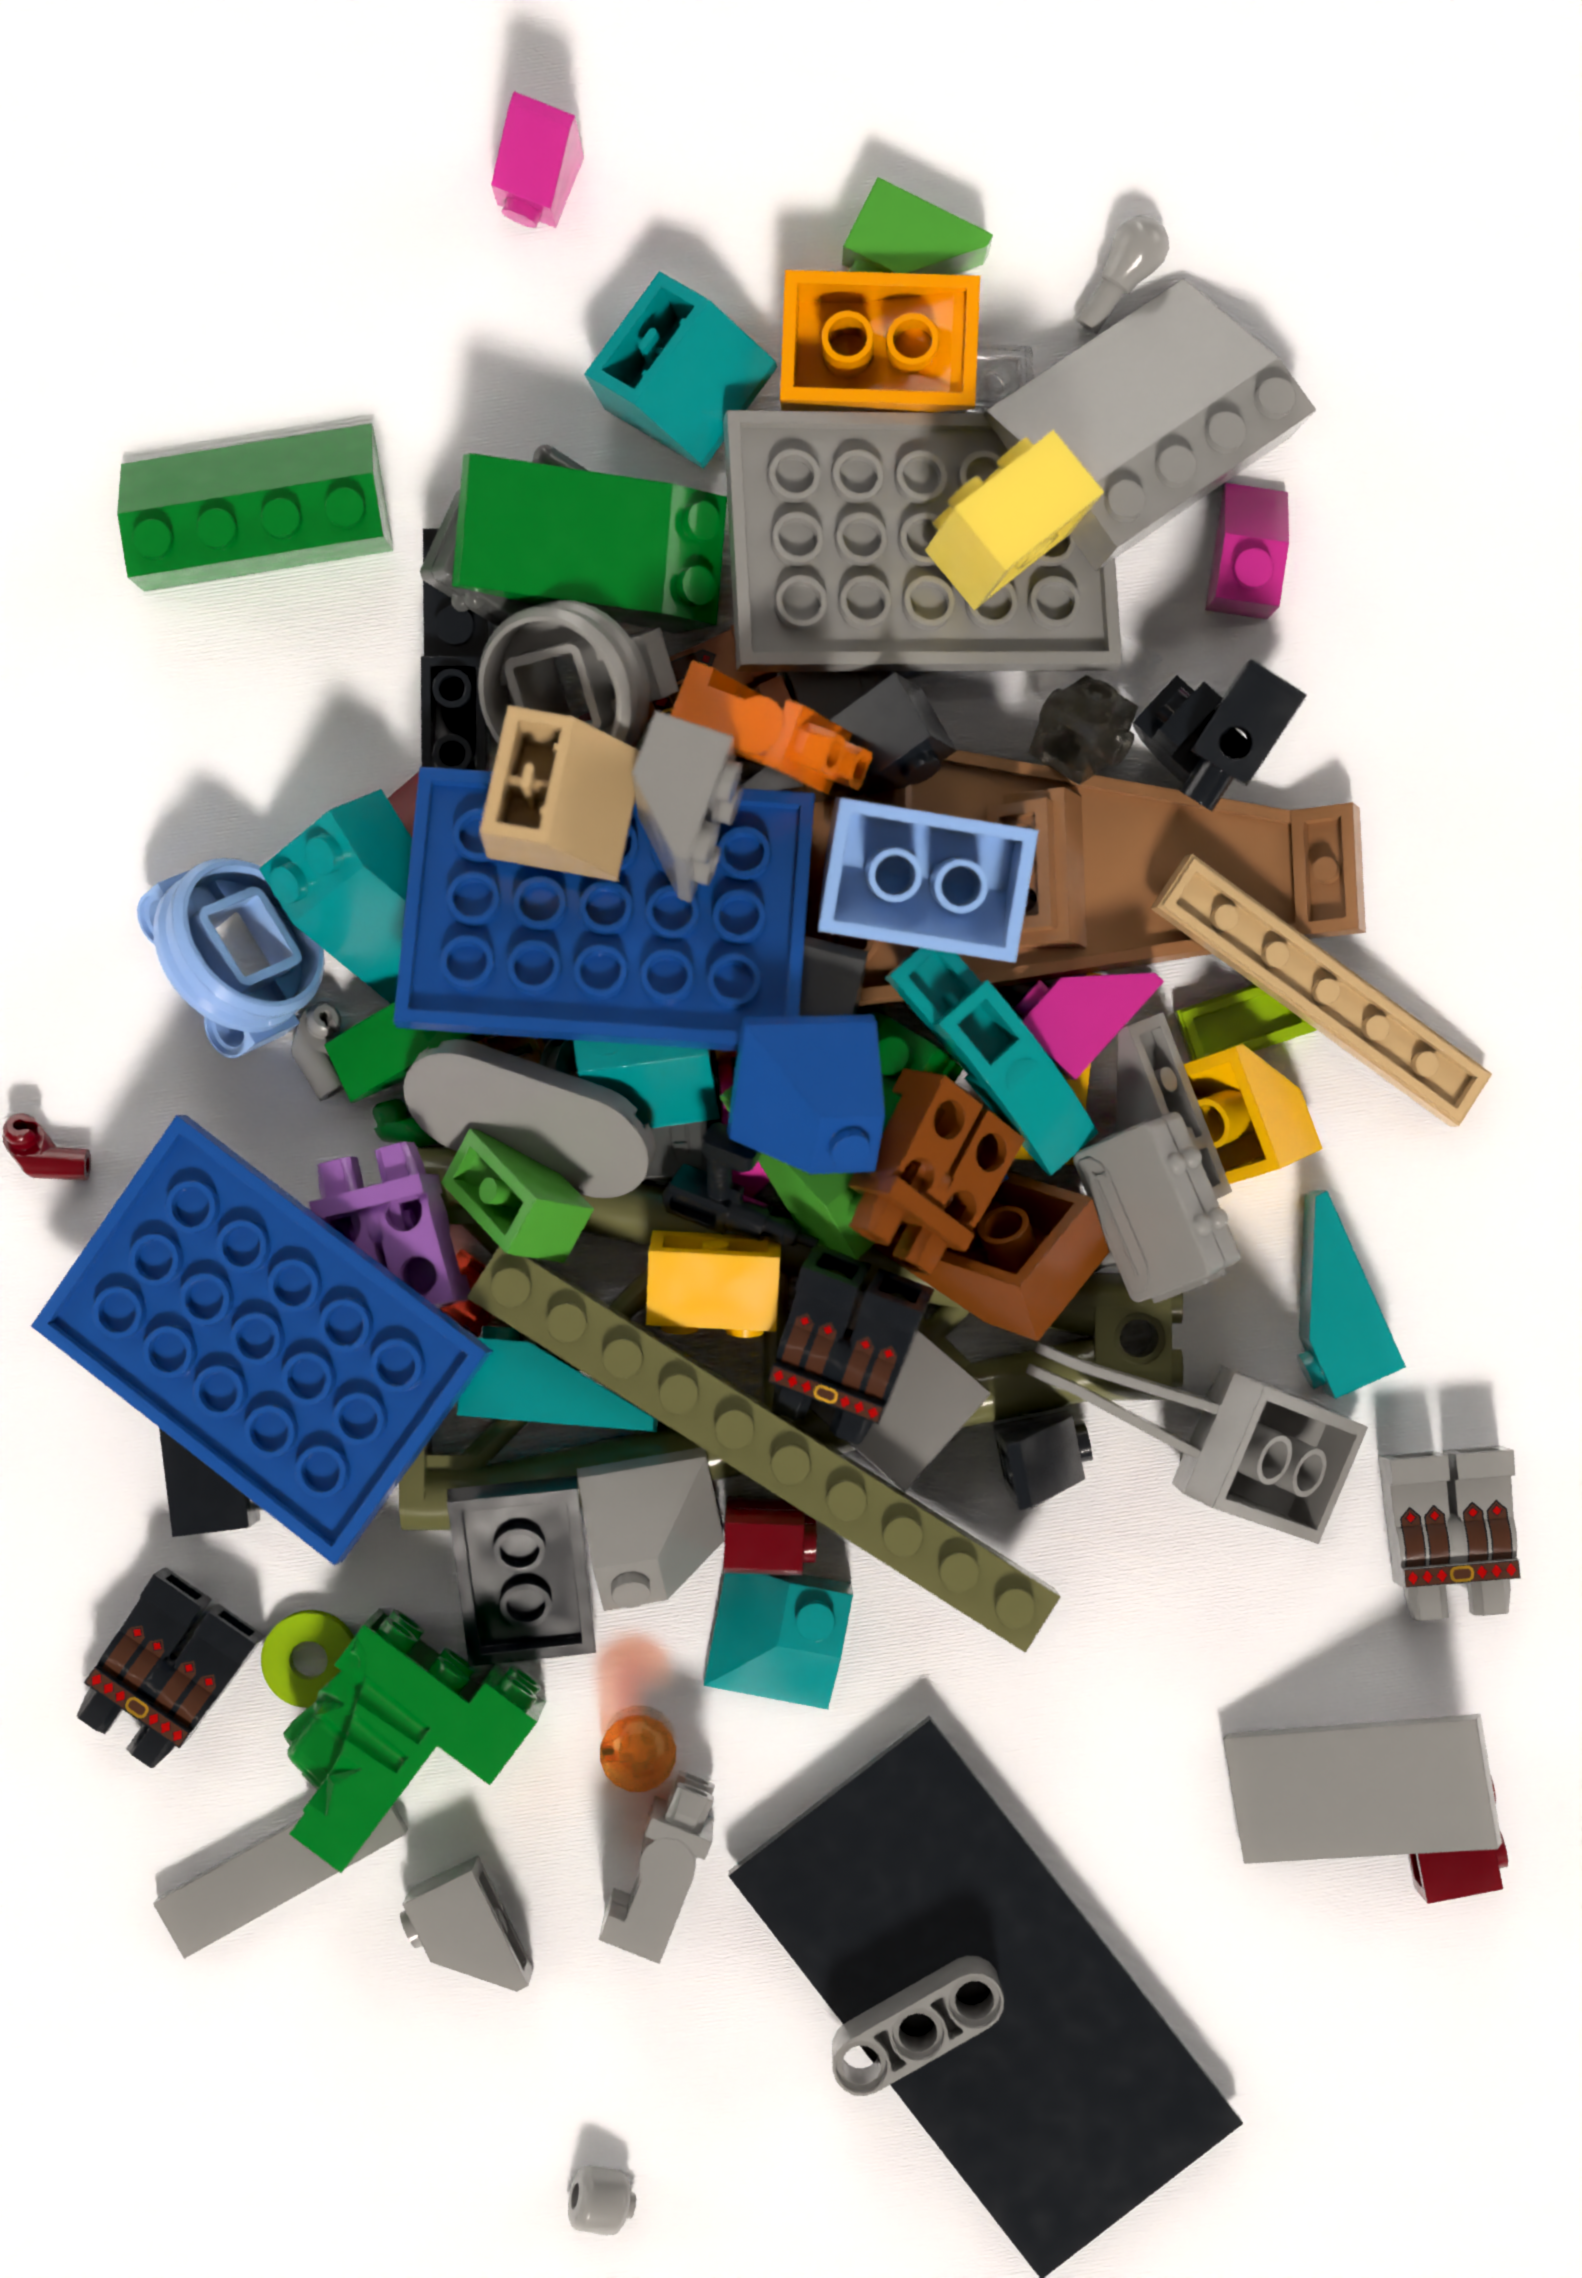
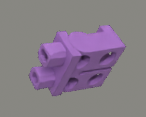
(395, 1221)

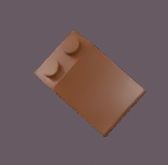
(1024, 1256)

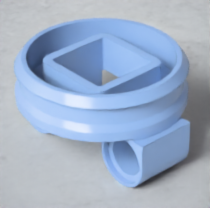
(238, 1009)

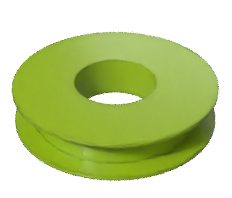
(278, 1650)

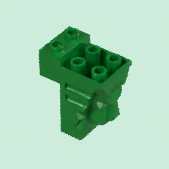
(384, 1722)

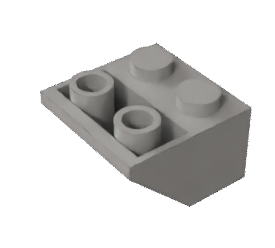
(683, 794)

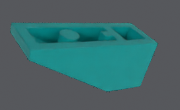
(1339, 1315)
(535, 1386)

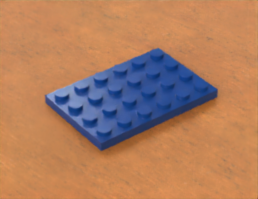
(598, 957)
(261, 1338)

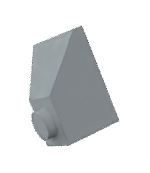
(649, 1524)

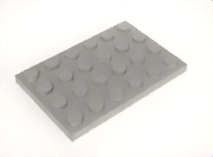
(836, 566)

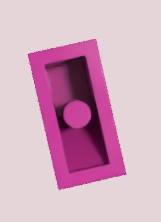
(536, 162)
(1249, 552)
(1083, 1014)

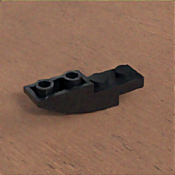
(451, 715)

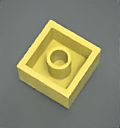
(1011, 517)

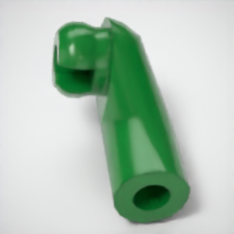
(396, 1127)

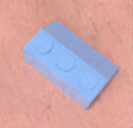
(926, 879)

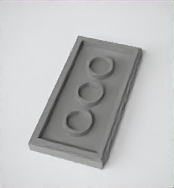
(1363, 1789)

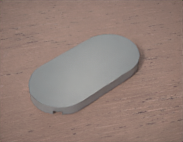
(539, 1111)

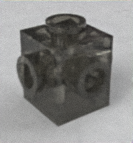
(1084, 729)

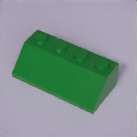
(252, 508)

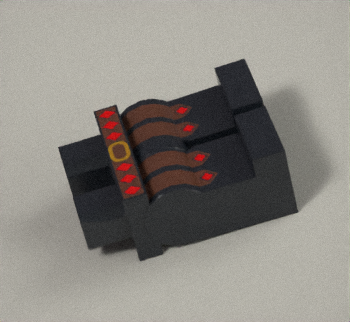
(841, 1365)
(154, 1684)

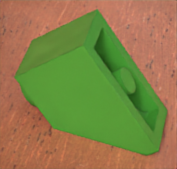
(911, 236)
(516, 1199)

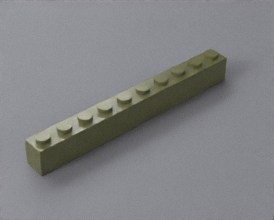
(766, 1446)

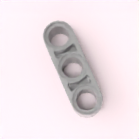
(904, 2053)

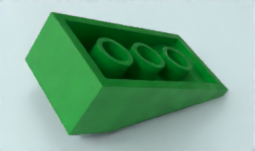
(590, 537)

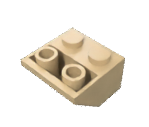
(559, 795)

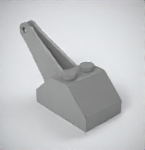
(1251, 1450)

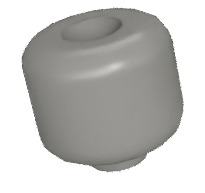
(600, 2200)

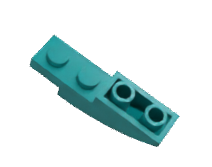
(997, 1054)

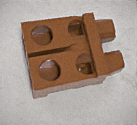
(933, 1171)

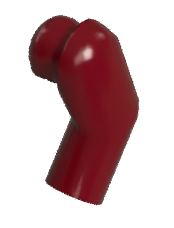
(39, 1155)

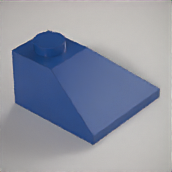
(809, 1092)

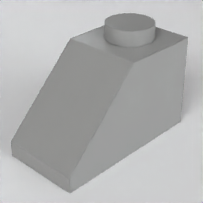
(466, 1926)

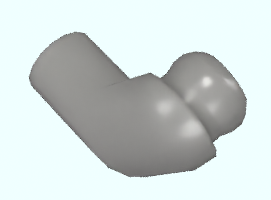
(316, 1028)

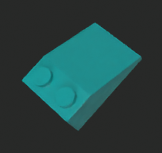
(349, 887)

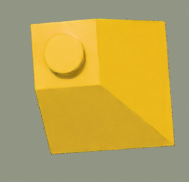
(1251, 1113)

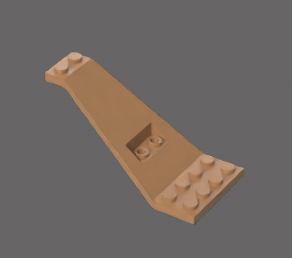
(1106, 860)

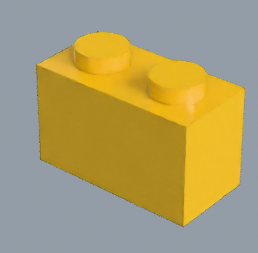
(712, 1283)

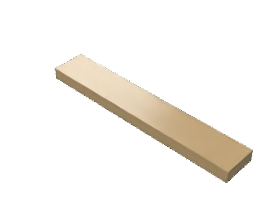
(1321, 990)

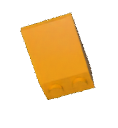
(879, 342)

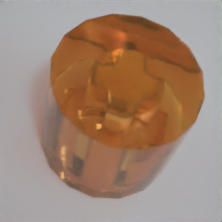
(638, 1749)

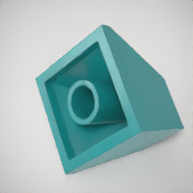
(779, 1637)

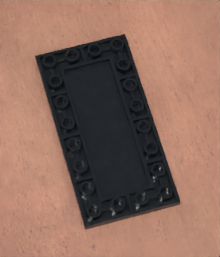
(1081, 2082)

